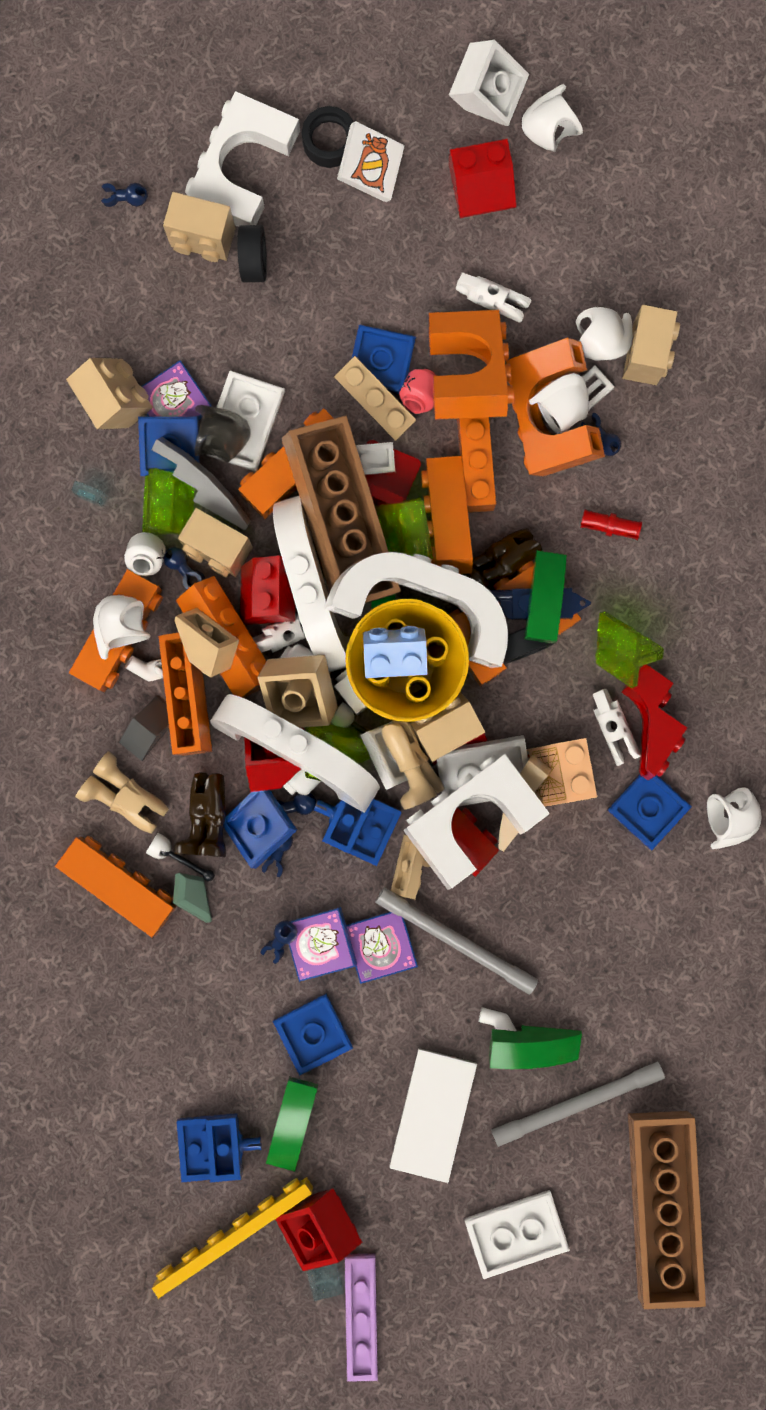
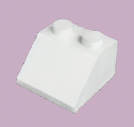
(489, 82)

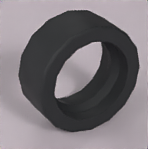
(313, 120)
(252, 253)
(519, 647)

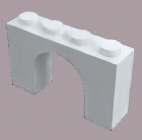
(242, 122)
(433, 831)

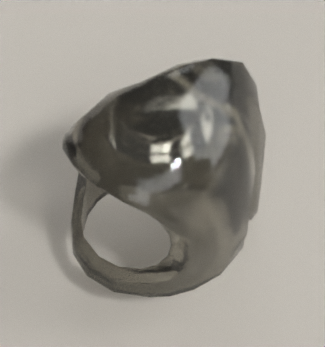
(221, 433)

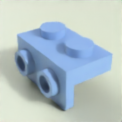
(395, 652)

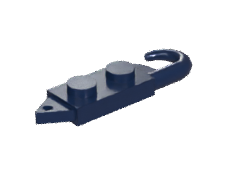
(516, 601)

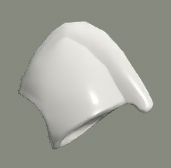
(545, 115)
(607, 335)
(564, 400)
(118, 623)
(741, 822)

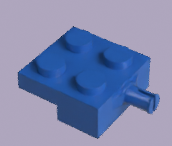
(359, 832)
(212, 1148)

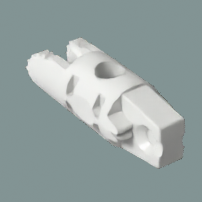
(493, 296)
(274, 637)
(605, 714)

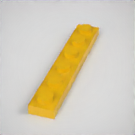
(222, 1242)

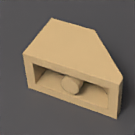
(206, 642)

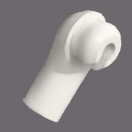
(147, 670)
(497, 1019)

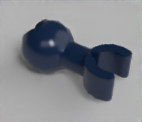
(131, 194)
(608, 439)
(178, 562)
(301, 804)
(277, 855)
(284, 934)

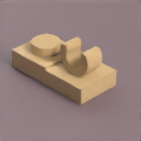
(408, 870)

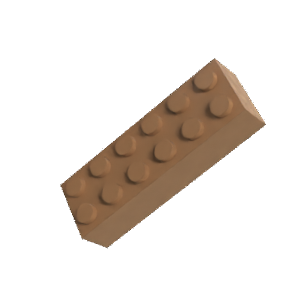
(336, 499)
(666, 1210)

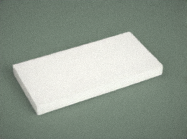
(433, 1115)

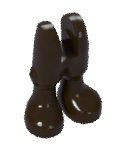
(504, 557)
(205, 809)

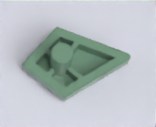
(191, 896)

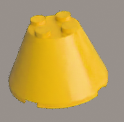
(411, 696)

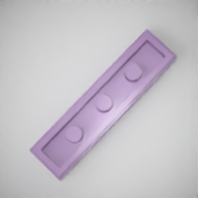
(361, 1317)

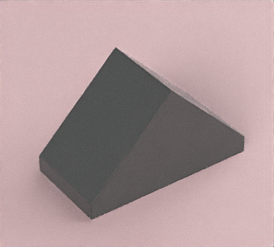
(146, 729)

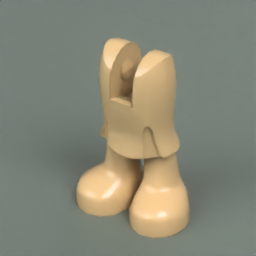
(412, 761)
(129, 798)

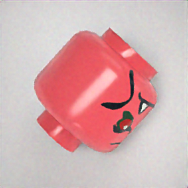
(418, 391)

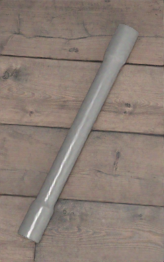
(510, 973)
(637, 1079)

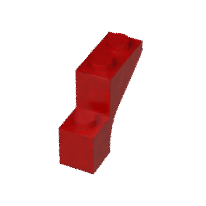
(659, 730)

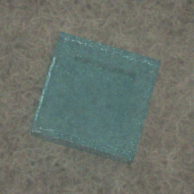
(89, 493)
(325, 1282)

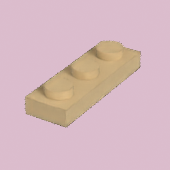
(375, 398)

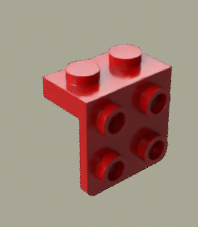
(393, 486)

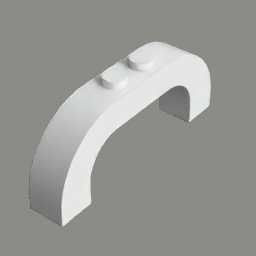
(308, 583)
(485, 615)
(347, 778)

